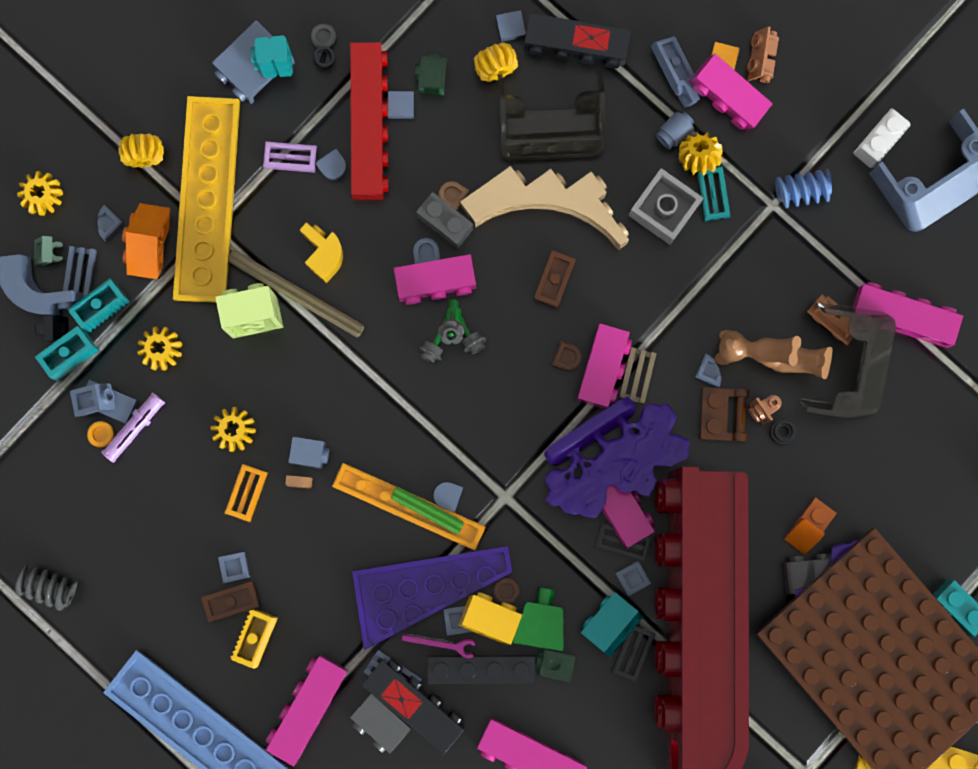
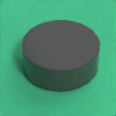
(323, 36)

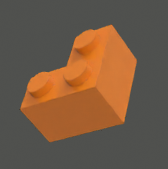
(146, 240)

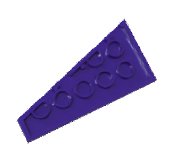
(409, 592)

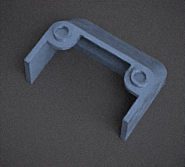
(922, 206)

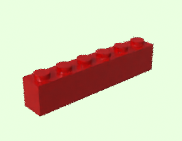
(367, 121)

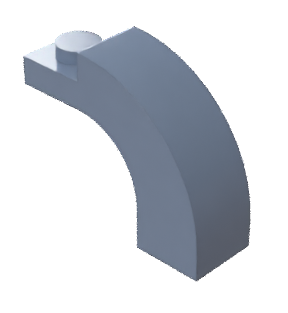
(21, 289)

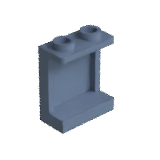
(236, 65)

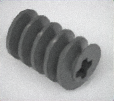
(45, 589)

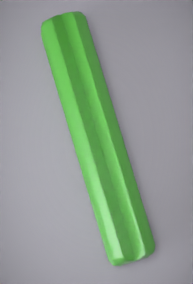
(427, 510)

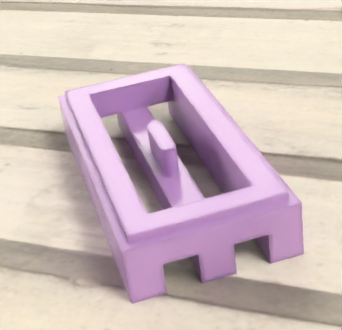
(289, 166)

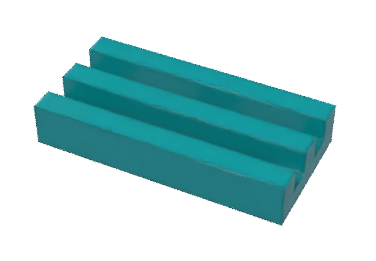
(723, 192)

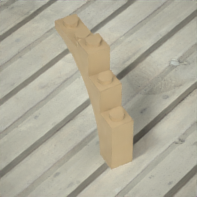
(582, 200)

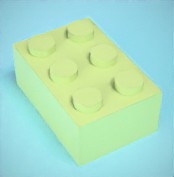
(249, 311)

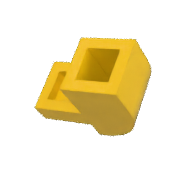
(329, 252)

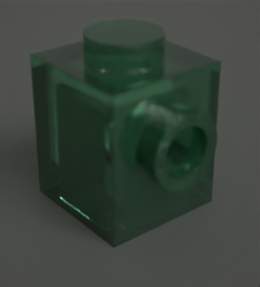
(431, 74)
(555, 665)

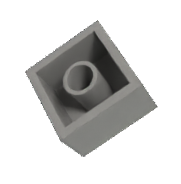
(665, 206)

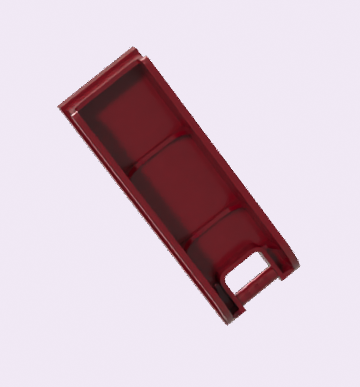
(705, 618)

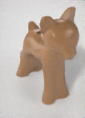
(778, 354)

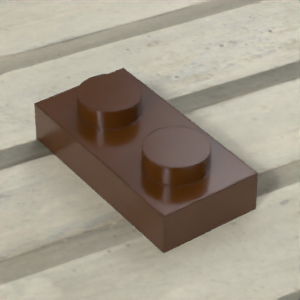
(554, 279)
(230, 601)

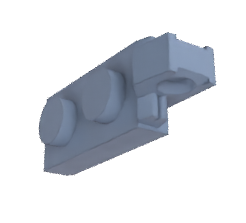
(676, 69)

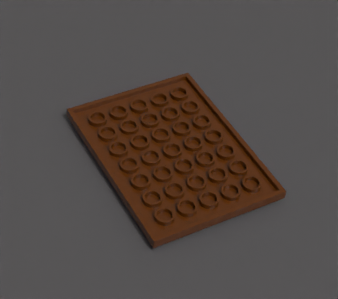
(879, 657)

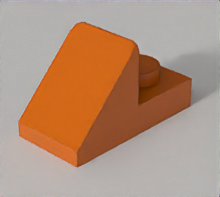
(810, 526)

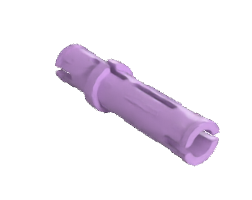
(139, 419)

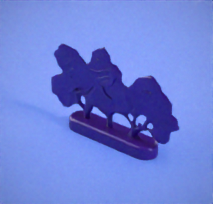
(623, 460)

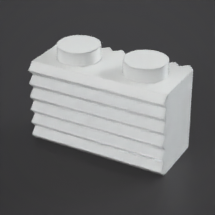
(882, 138)

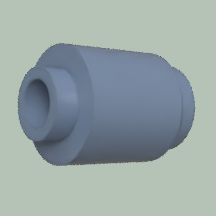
(675, 130)

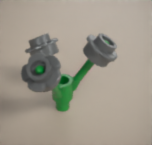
(451, 332)

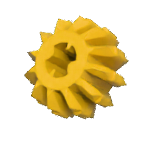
(495, 61)
(141, 150)
(700, 153)
(30, 195)
(162, 338)
(242, 431)

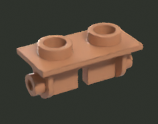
(763, 44)
(833, 323)
(763, 409)

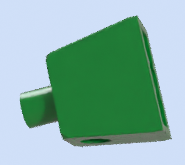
(541, 623)

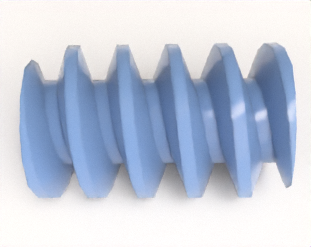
(804, 187)

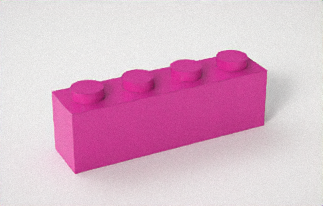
(912, 317)
(307, 709)
(521, 750)

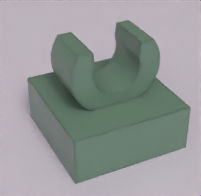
(43, 251)

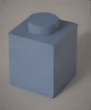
(308, 452)

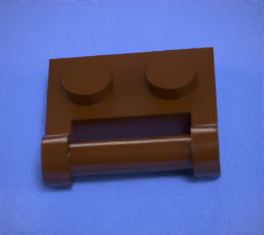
(715, 414)

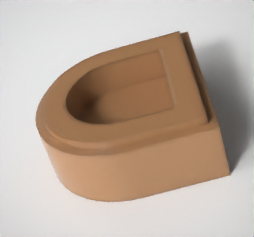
(453, 193)
(298, 481)

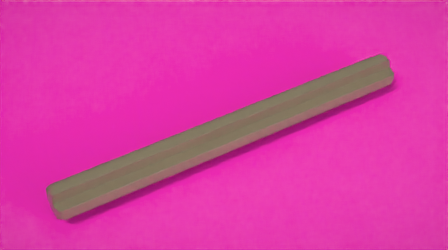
(296, 293)

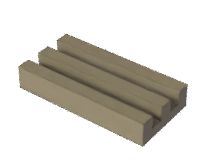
(642, 354)

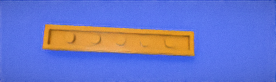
(379, 494)

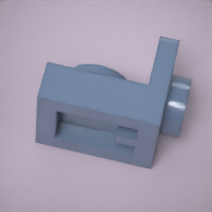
(92, 399)

